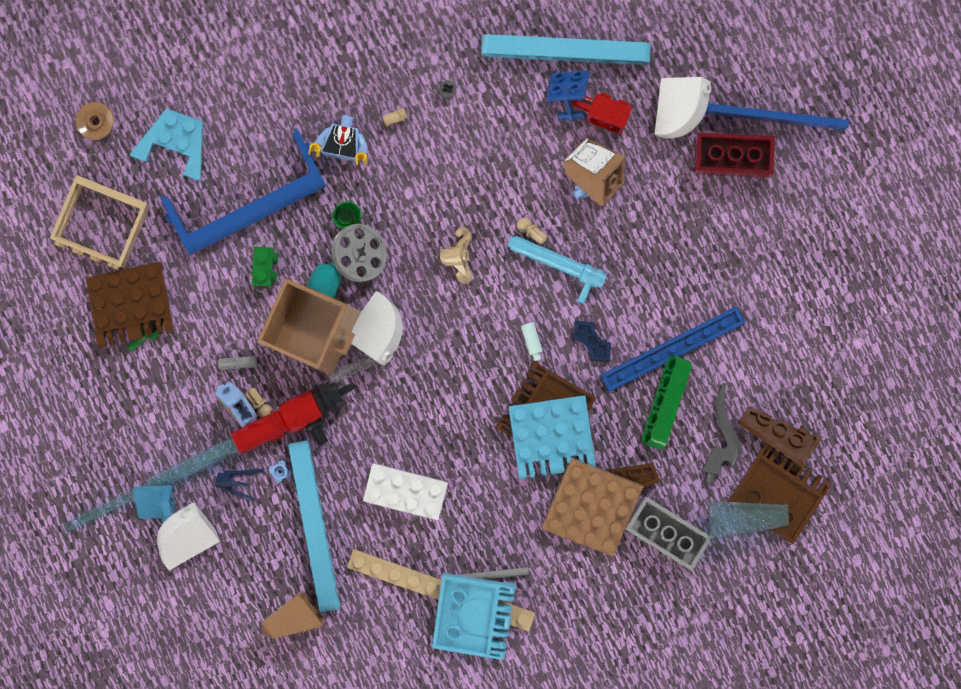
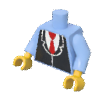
(341, 142)

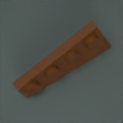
(786, 439)

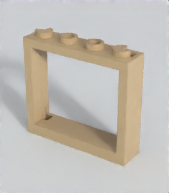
(78, 184)

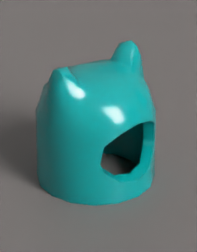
(325, 279)

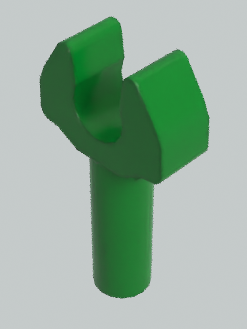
(134, 344)

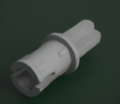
(237, 363)

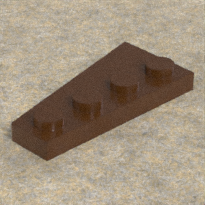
(641, 474)

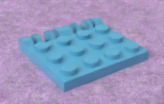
(551, 432)
(470, 614)

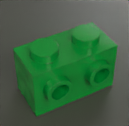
(264, 267)

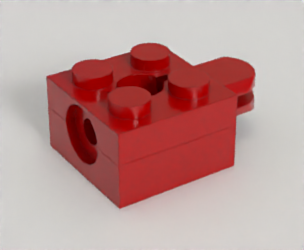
(605, 112)

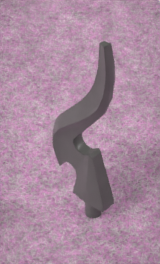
(733, 447)

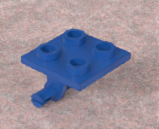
(568, 87)

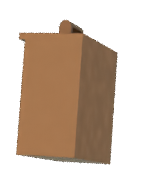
(309, 326)

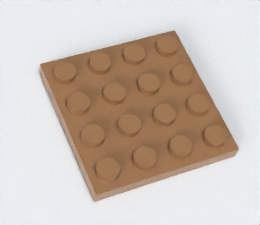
(592, 507)

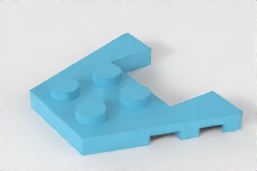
(178, 134)

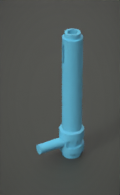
(584, 273)

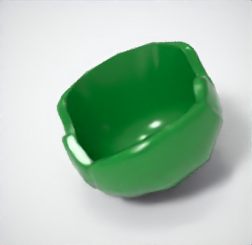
(346, 214)

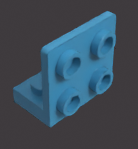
(154, 502)

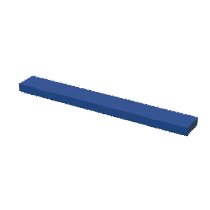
(778, 117)
(676, 346)

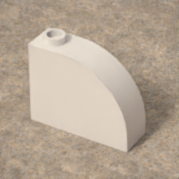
(681, 105)
(378, 329)
(185, 536)

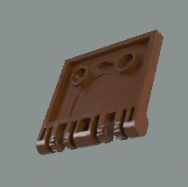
(129, 300)
(549, 388)
(771, 484)

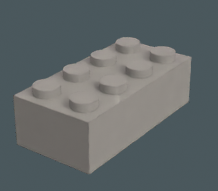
(668, 533)

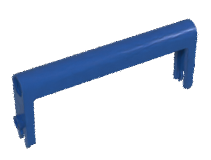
(251, 212)

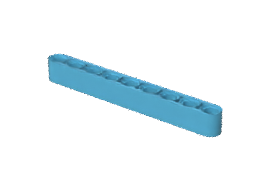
(566, 49)
(314, 526)

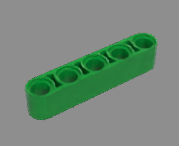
(666, 402)

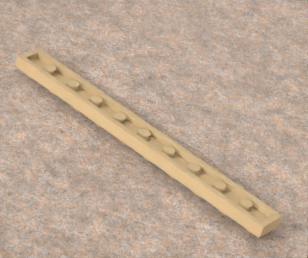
(420, 582)

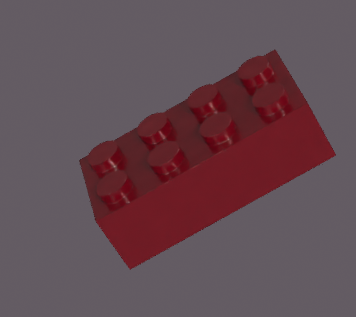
(734, 155)

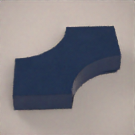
(598, 348)

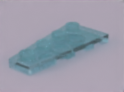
(737, 518)

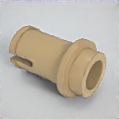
(394, 117)

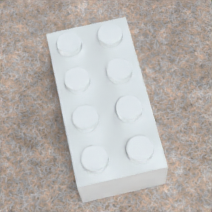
(405, 491)

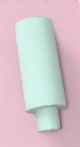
(532, 340)

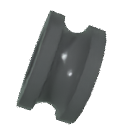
(446, 95)

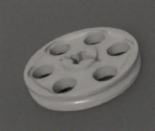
(352, 255)

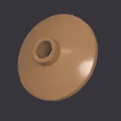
(88, 114)

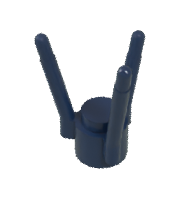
(226, 481)

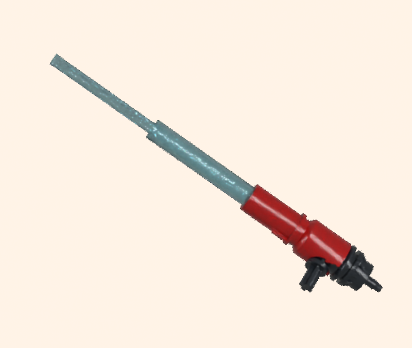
(292, 416)

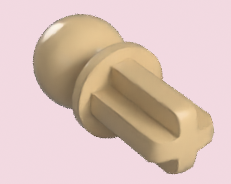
(524, 225)
(258, 402)

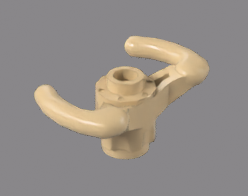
(458, 256)

